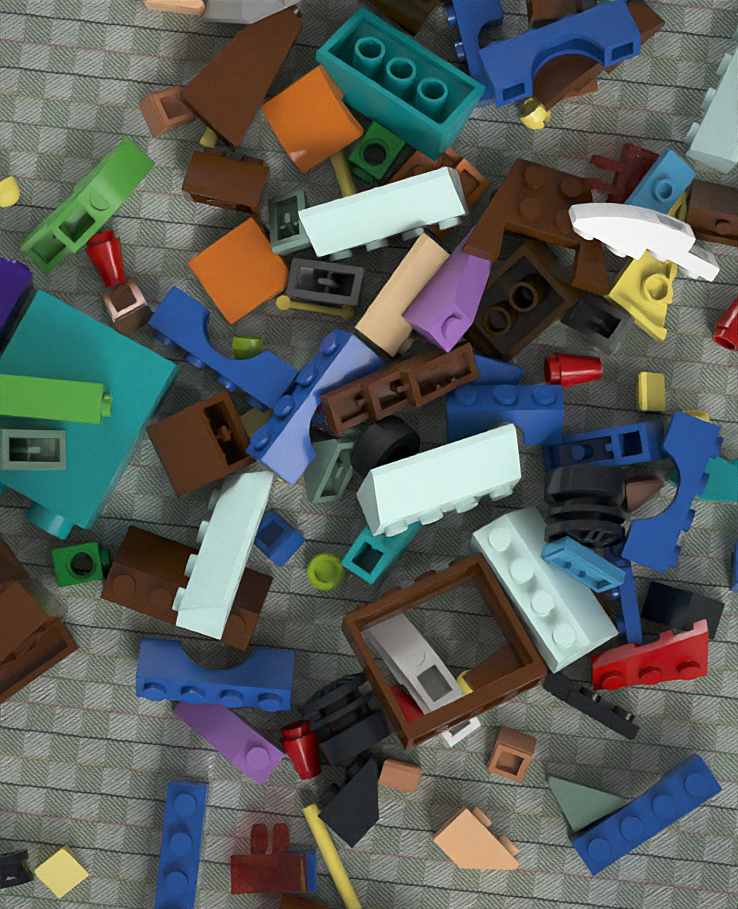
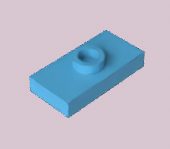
(662, 183)
(583, 564)

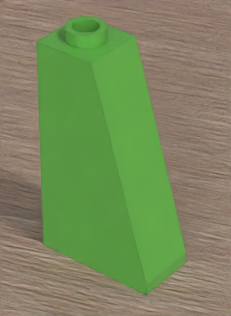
(54, 400)

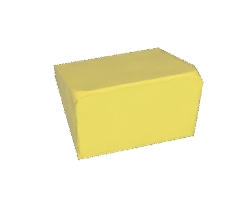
(650, 392)
(61, 871)

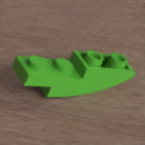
(88, 206)

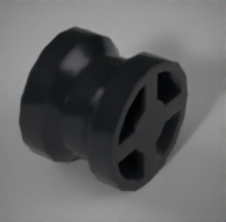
(14, 869)

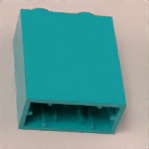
(71, 346)

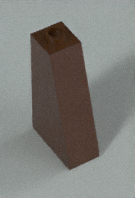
(241, 75)

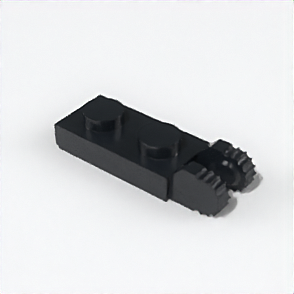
(587, 703)

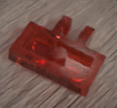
(628, 171)
(269, 872)

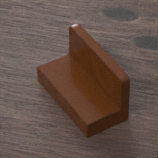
(713, 212)

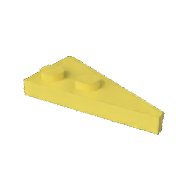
(645, 285)

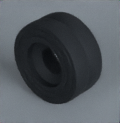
(384, 443)

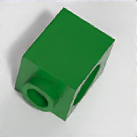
(381, 138)
(64, 563)

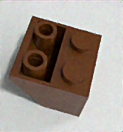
(201, 443)

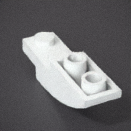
(636, 229)
(420, 670)

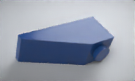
(608, 446)

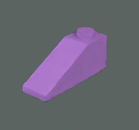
(449, 299)
(233, 738)

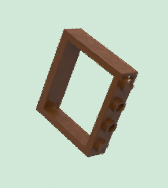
(473, 704)

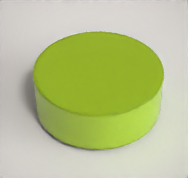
(325, 571)

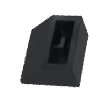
(354, 804)

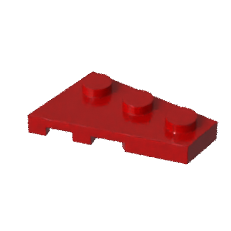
(667, 659)

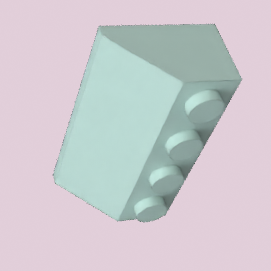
(716, 137)
(385, 213)
(441, 481)
(223, 553)
(551, 605)

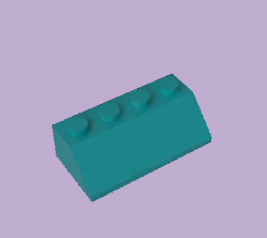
(399, 83)

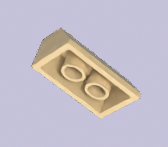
(382, 322)

